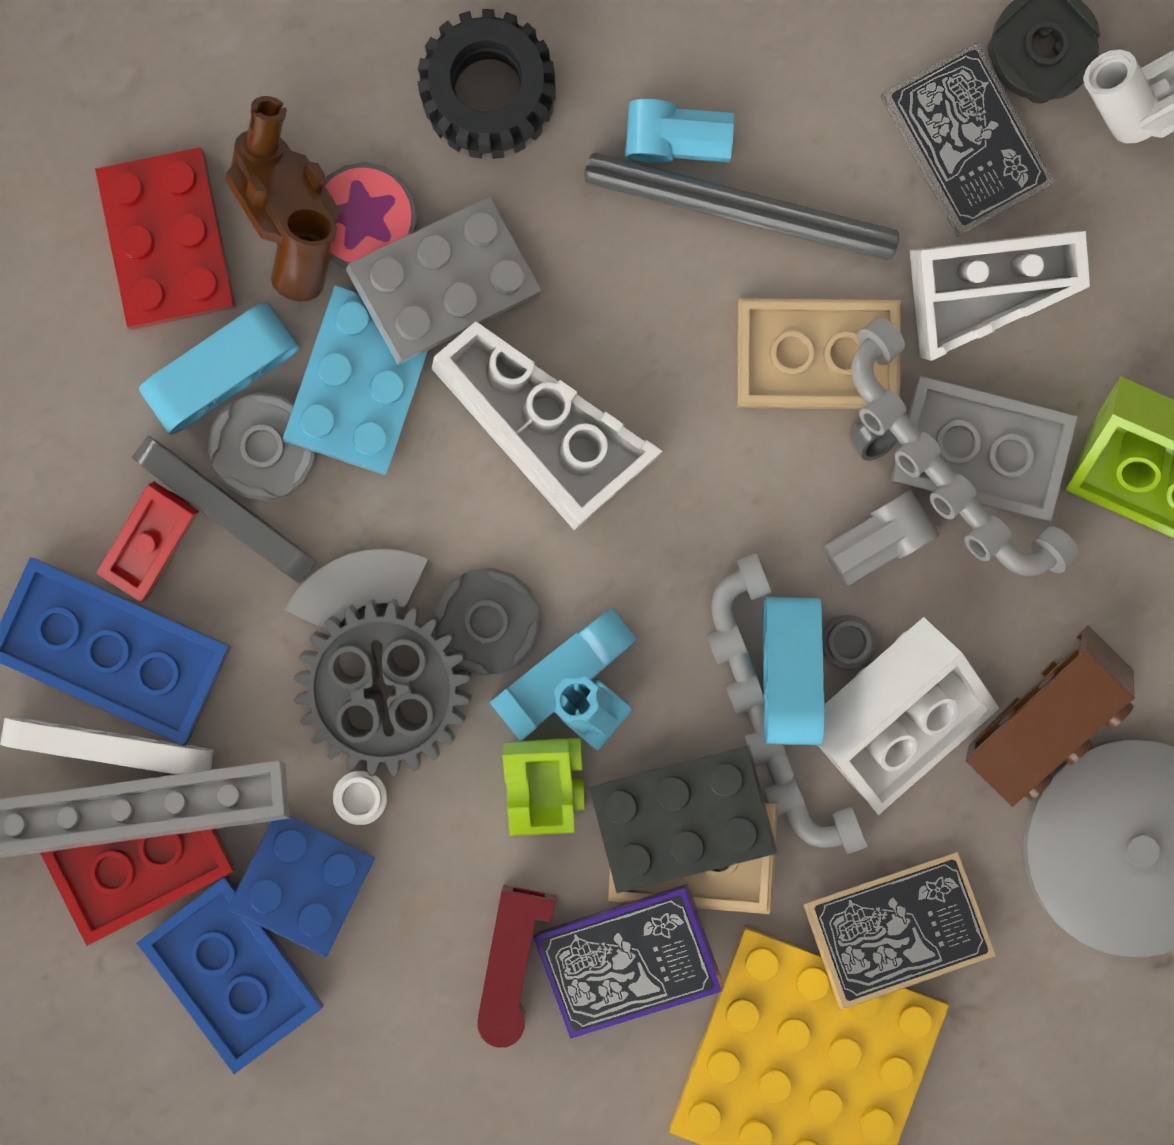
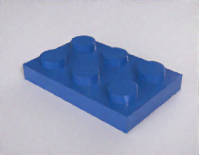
(230, 976)

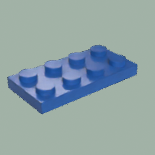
(109, 651)

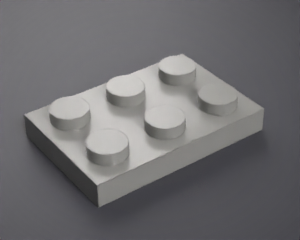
(443, 280)
(1001, 445)

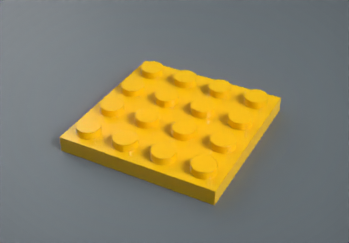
(797, 1068)

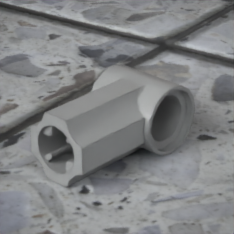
(891, 532)

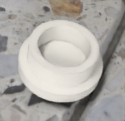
(360, 797)

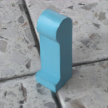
(586, 653)

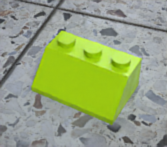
(1130, 457)

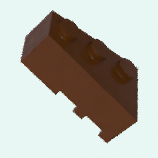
(1054, 720)

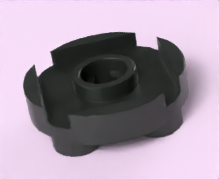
(1044, 77)

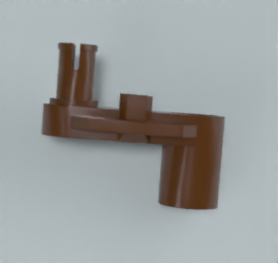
(284, 202)

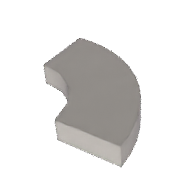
(355, 581)

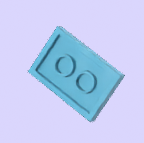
(352, 389)

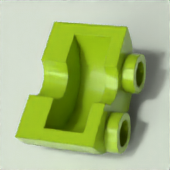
(542, 785)

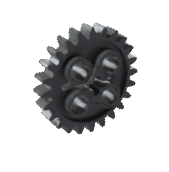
(334, 691)

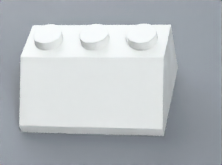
(903, 714)

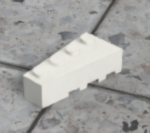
(542, 424)

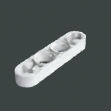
(104, 746)

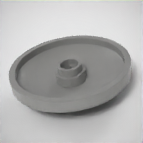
(1105, 848)

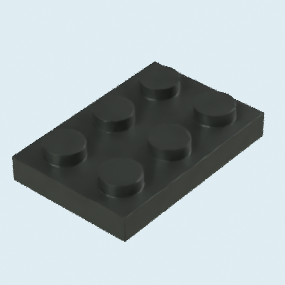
(683, 819)

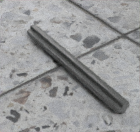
(741, 206)

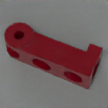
(500, 1011)

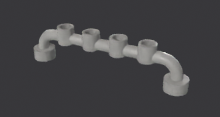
(921, 453)
(748, 696)

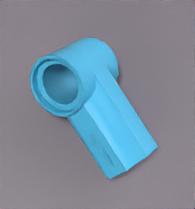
(663, 132)
(590, 709)

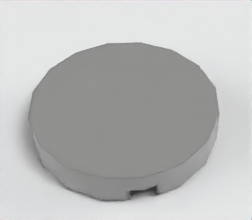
(250, 448)

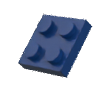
(301, 884)

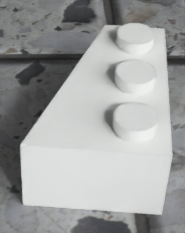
(987, 284)

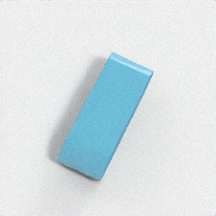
(218, 368)
(793, 671)

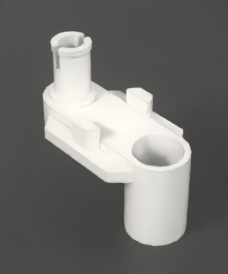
(1133, 98)

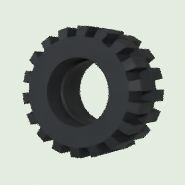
(481, 40)

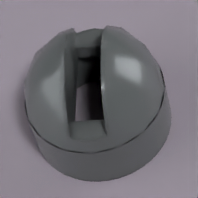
(869, 444)

